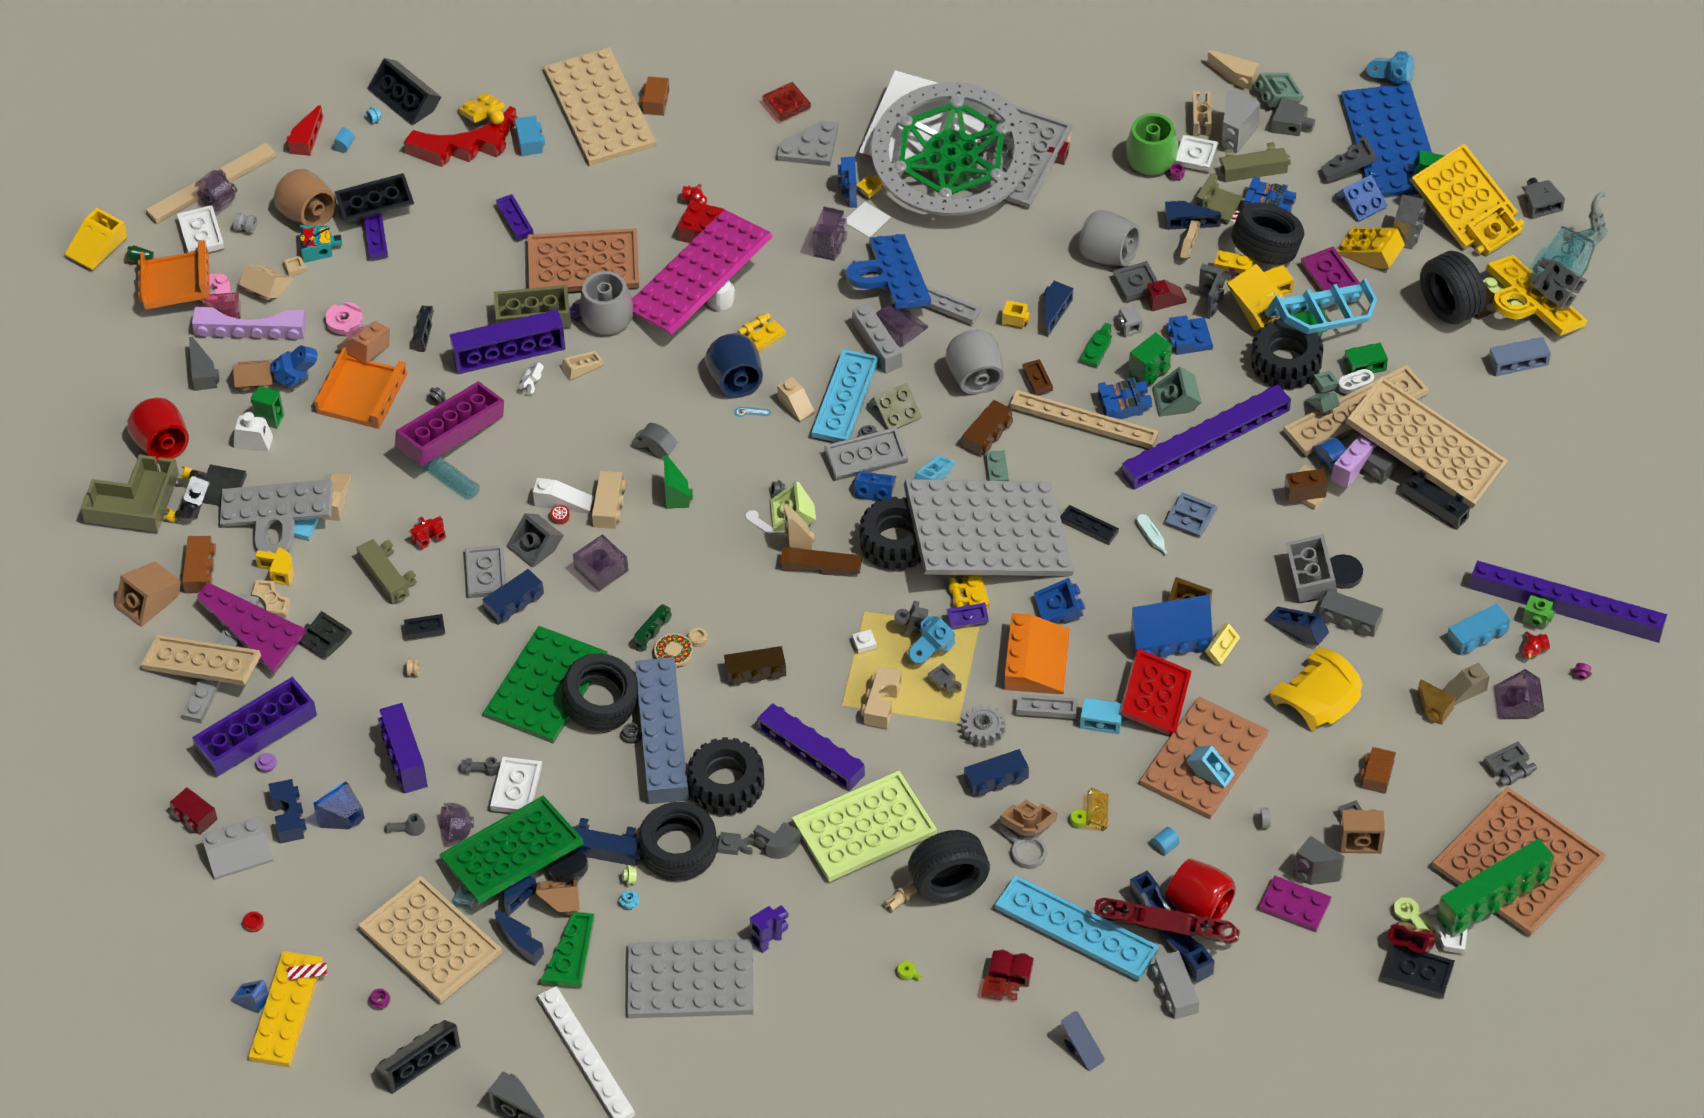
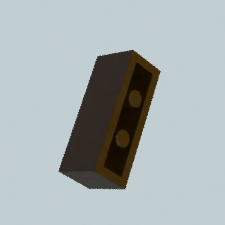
(755, 665)

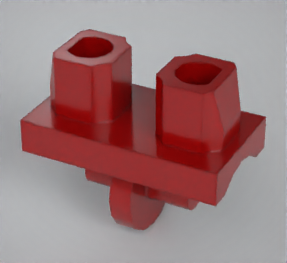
(427, 529)

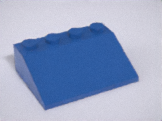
(1172, 626)

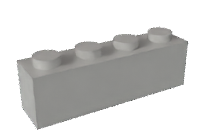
(877, 337)

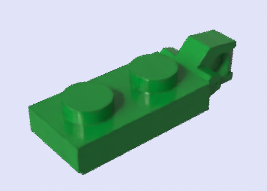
(1097, 347)

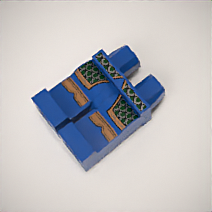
(1269, 193)
(1124, 398)

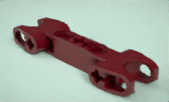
(1167, 920)

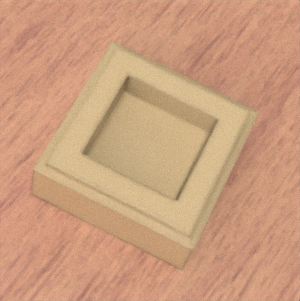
(294, 266)

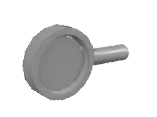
(1026, 851)

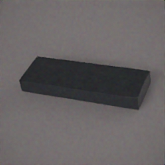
(1089, 525)

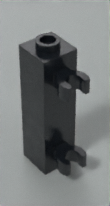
(1435, 500)

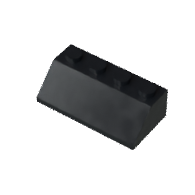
(403, 91)
(373, 198)
(418, 1055)

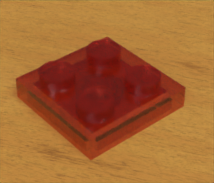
(786, 101)

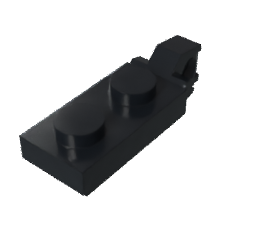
(424, 327)

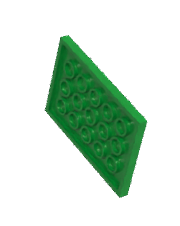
(532, 688)
(511, 849)

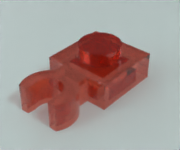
(996, 988)

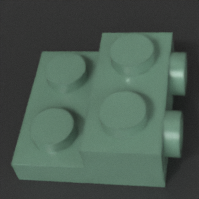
(1275, 86)

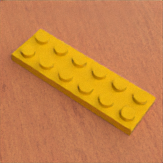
(284, 1012)

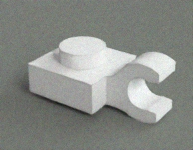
(531, 375)

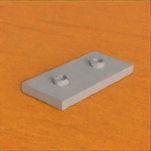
(866, 453)

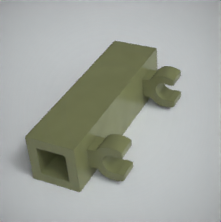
(1256, 164)
(383, 572)

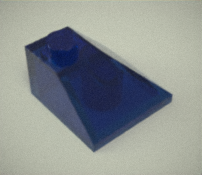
(339, 808)

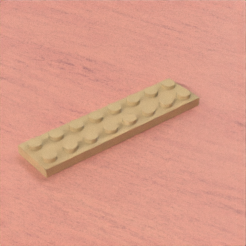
(1320, 426)

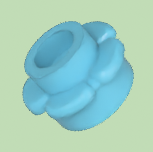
(373, 115)
(632, 903)

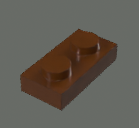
(1037, 377)

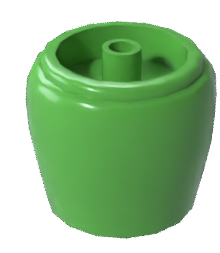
(1152, 144)

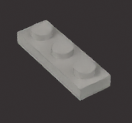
(1046, 706)

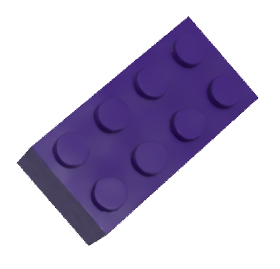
(402, 748)

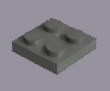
(1134, 280)

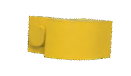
(278, 564)

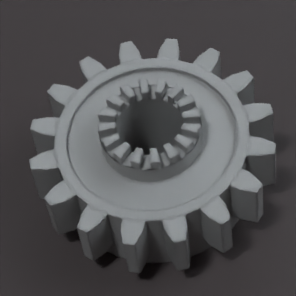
(984, 725)

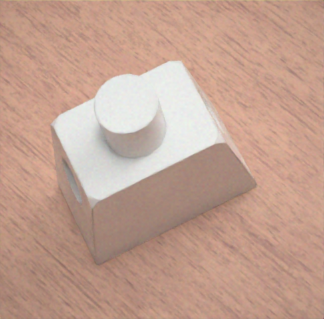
(252, 433)

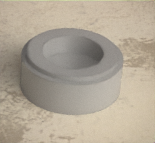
(1265, 818)

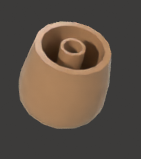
(304, 190)

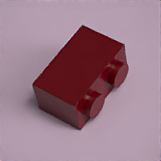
(193, 811)

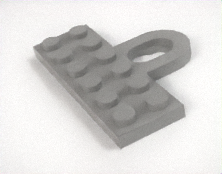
(274, 504)

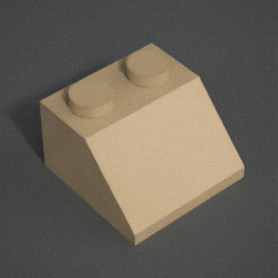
(264, 280)

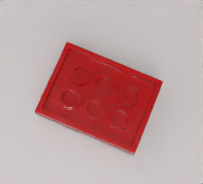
(1155, 692)

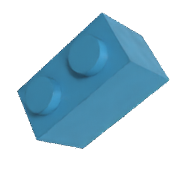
(529, 135)

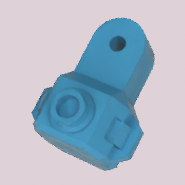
(1397, 69)
(933, 636)

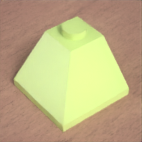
(798, 500)

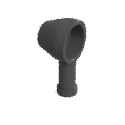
(412, 828)

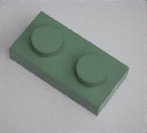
(997, 466)

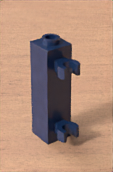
(609, 846)

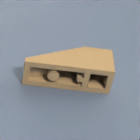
(1235, 69)
(340, 489)
(796, 530)

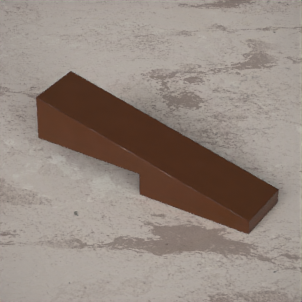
(828, 562)

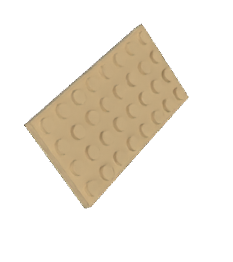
(599, 106)
(1426, 441)

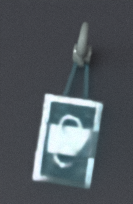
(1575, 248)

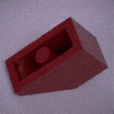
(1164, 295)

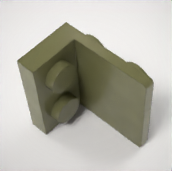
(1218, 199)
(897, 406)

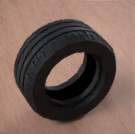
(1267, 233)
(1453, 287)
(606, 668)
(678, 865)
(948, 866)

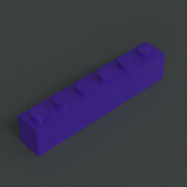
(811, 746)

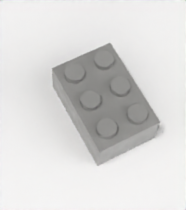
(1311, 567)

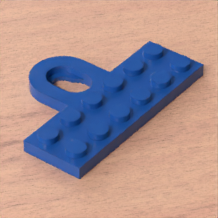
(897, 270)

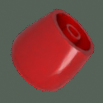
(161, 420)
(1200, 890)

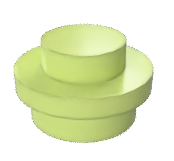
(629, 875)

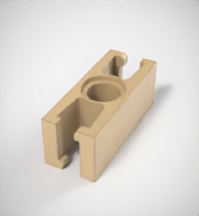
(1201, 113)

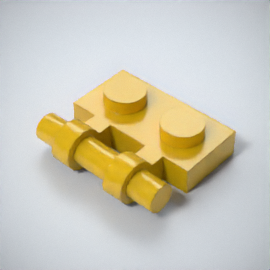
(766, 334)
(973, 588)

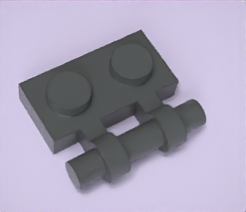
(1507, 758)

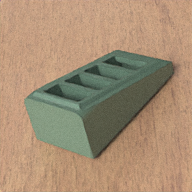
(1323, 401)

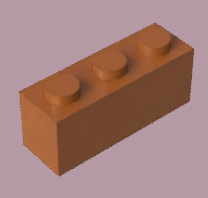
(198, 563)

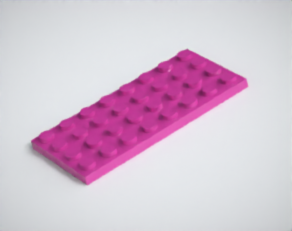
(698, 271)

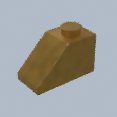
(1435, 702)

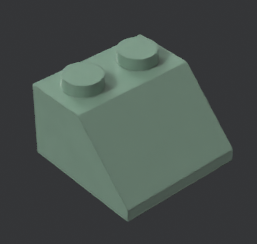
(1177, 393)

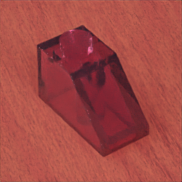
(225, 303)

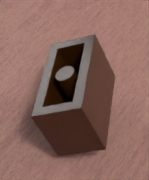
(1305, 485)

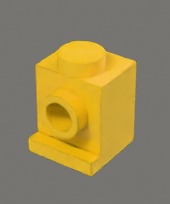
(1015, 314)

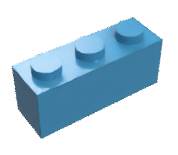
(1478, 629)

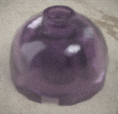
(456, 822)

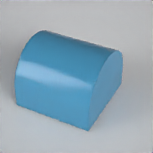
(343, 140)
(1165, 840)

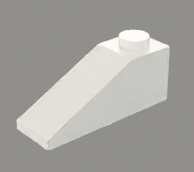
(552, 493)

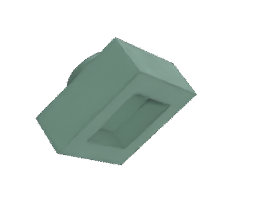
(1325, 381)

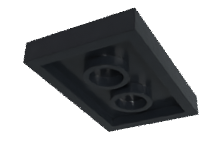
(1419, 971)

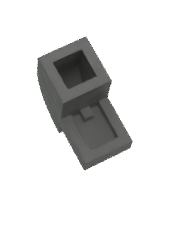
(656, 438)
(778, 844)

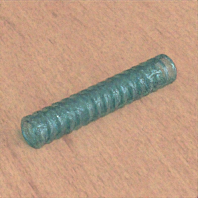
(453, 476)

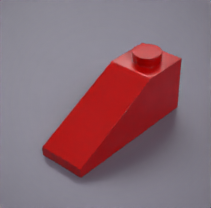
(305, 133)

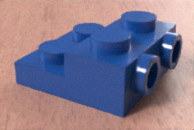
(848, 180)
(1189, 335)
(1060, 602)

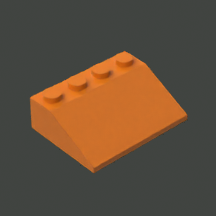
(1036, 655)

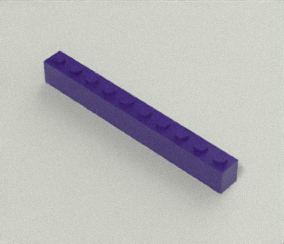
(1205, 436)
(1569, 601)

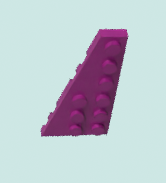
(253, 625)

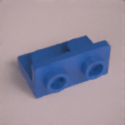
(874, 485)

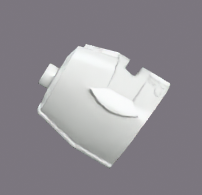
(723, 298)

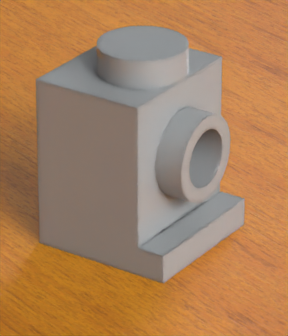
(1130, 321)

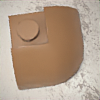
(1028, 818)

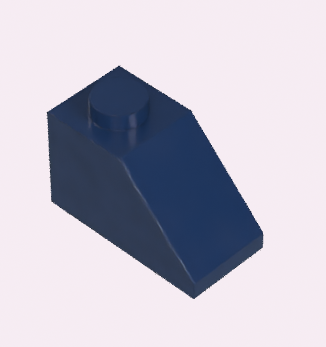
(518, 893)

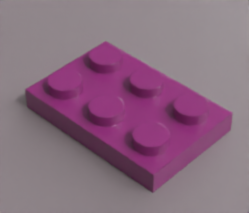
(1328, 269)
(1295, 903)

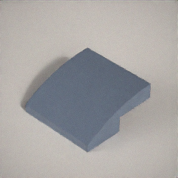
(1191, 514)

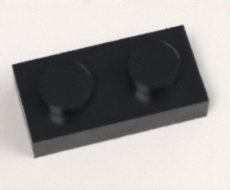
(424, 626)

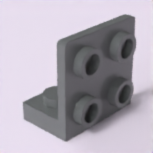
(1211, 284)

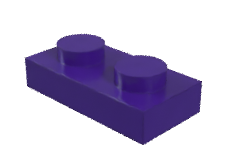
(967, 615)

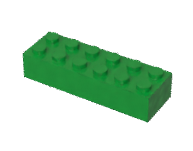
(1495, 887)

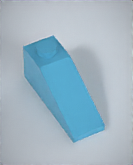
(935, 469)

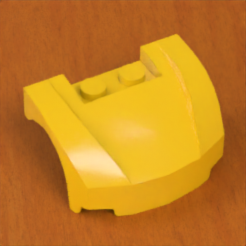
(1322, 690)

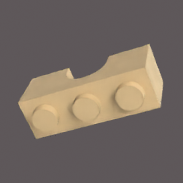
(885, 683)

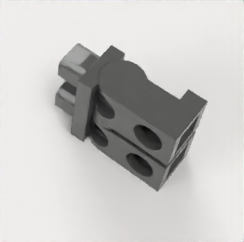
(1552, 278)

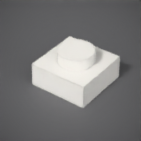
(864, 641)

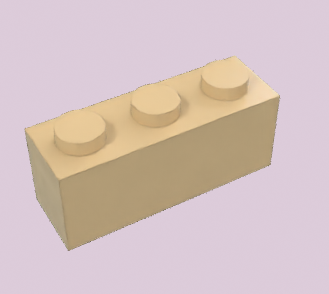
(608, 499)

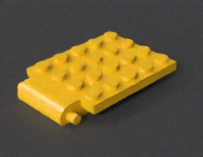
(1468, 201)

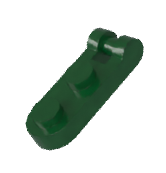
(652, 627)

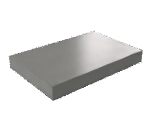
(485, 570)

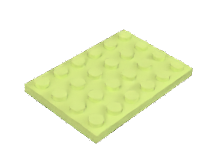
(864, 826)

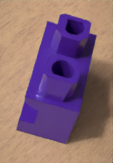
(768, 925)

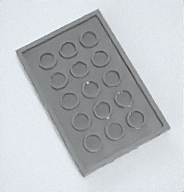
(690, 978)

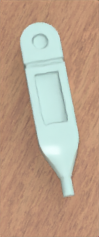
(1151, 532)

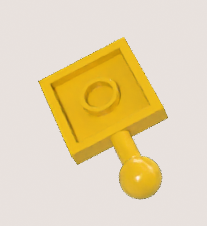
(483, 107)

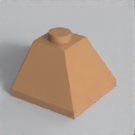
(560, 895)

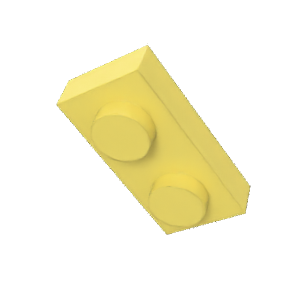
(1222, 644)

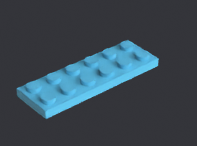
(845, 396)

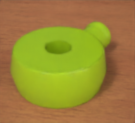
(1078, 818)
(910, 973)

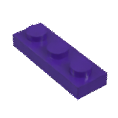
(514, 217)
(376, 236)

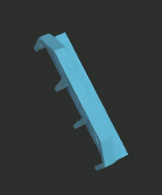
(1323, 299)

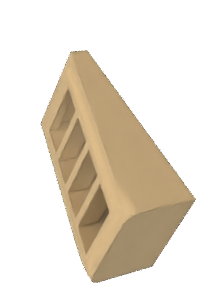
(575, 366)

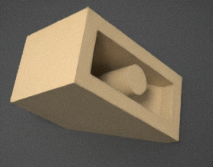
(795, 399)

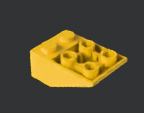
(96, 238)
(1372, 246)
(1254, 294)

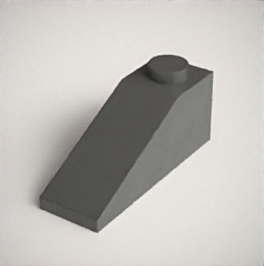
(203, 370)

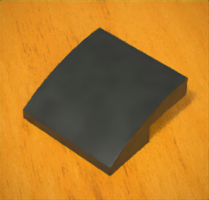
(220, 479)
(325, 635)

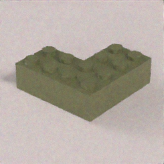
(135, 504)

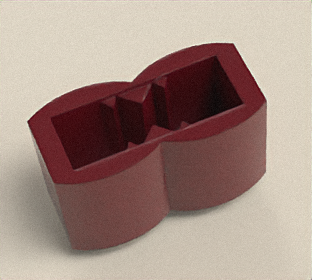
(1408, 935)
(1012, 967)

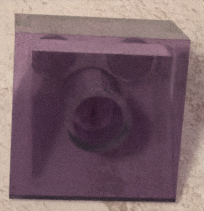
(901, 324)
(1519, 696)

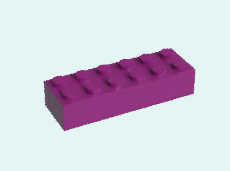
(449, 423)

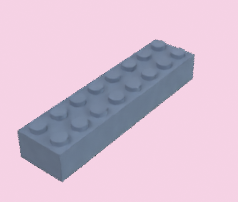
(661, 730)

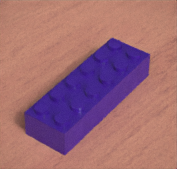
(507, 341)
(254, 726)

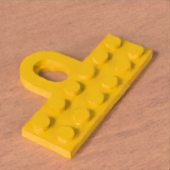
(1515, 278)

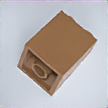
(146, 592)

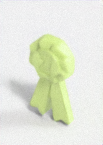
(1408, 910)

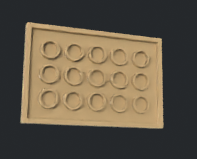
(430, 939)

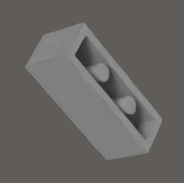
(1176, 985)

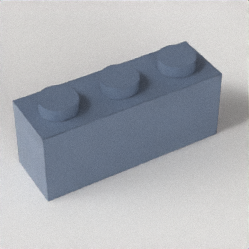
(1519, 356)

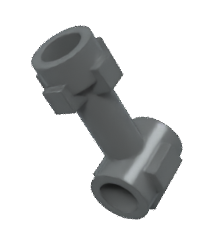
(490, 765)

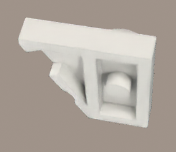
(1449, 943)

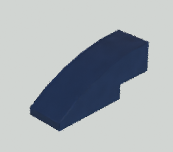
(519, 938)

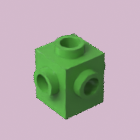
(1538, 612)

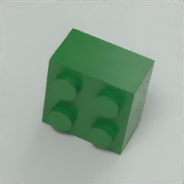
(1150, 359)

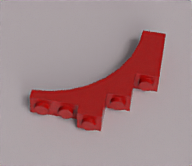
(465, 146)

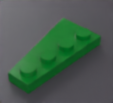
(571, 953)

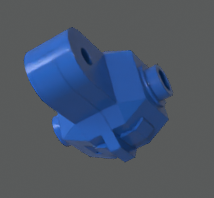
(293, 366)

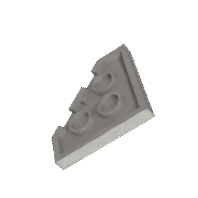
(811, 145)

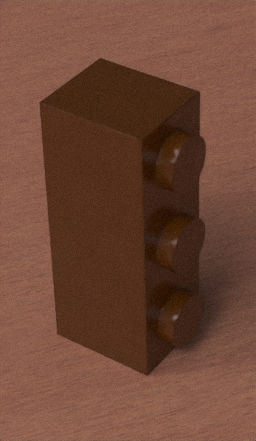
(987, 428)

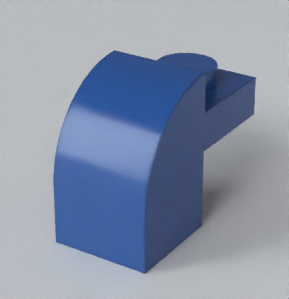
(1329, 451)

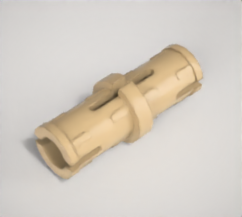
(902, 895)

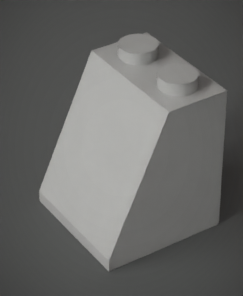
(1239, 120)

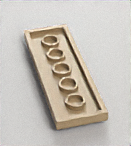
(201, 659)

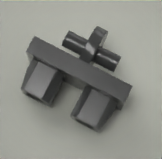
(911, 618)

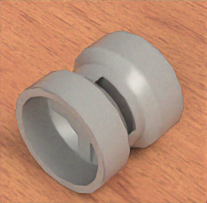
(245, 223)

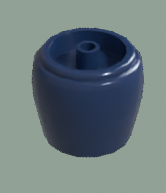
(738, 356)

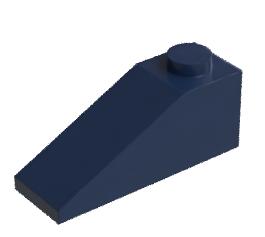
(1181, 213)
(1057, 300)
(1302, 625)

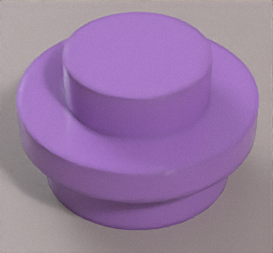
(266, 762)

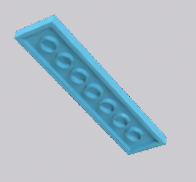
(1077, 927)

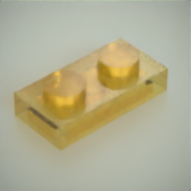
(1097, 809)

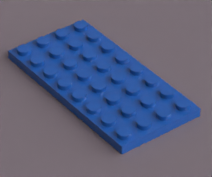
(1394, 131)

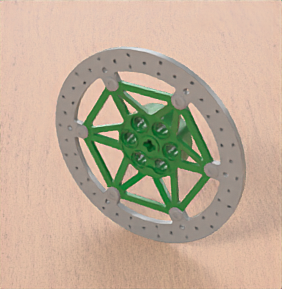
(951, 150)

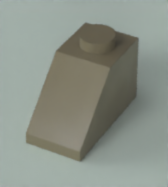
(1468, 683)

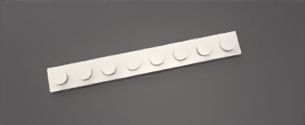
(585, 1054)

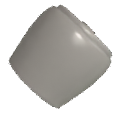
(1109, 239)
(605, 303)
(975, 361)

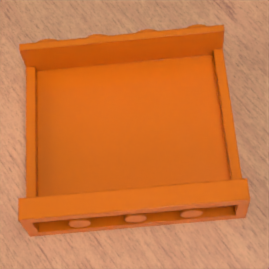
(174, 278)
(360, 390)

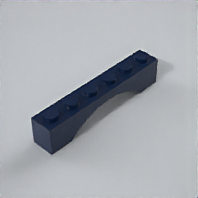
(1194, 955)

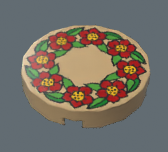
(674, 646)

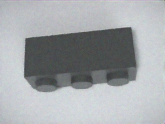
(1351, 613)

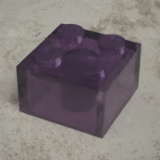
(829, 233)
(600, 562)

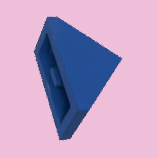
(252, 995)

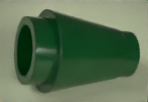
(134, 253)

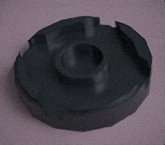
(1346, 570)
(568, 866)

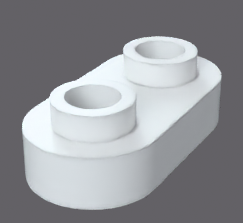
(1354, 381)

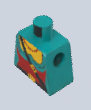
(317, 242)

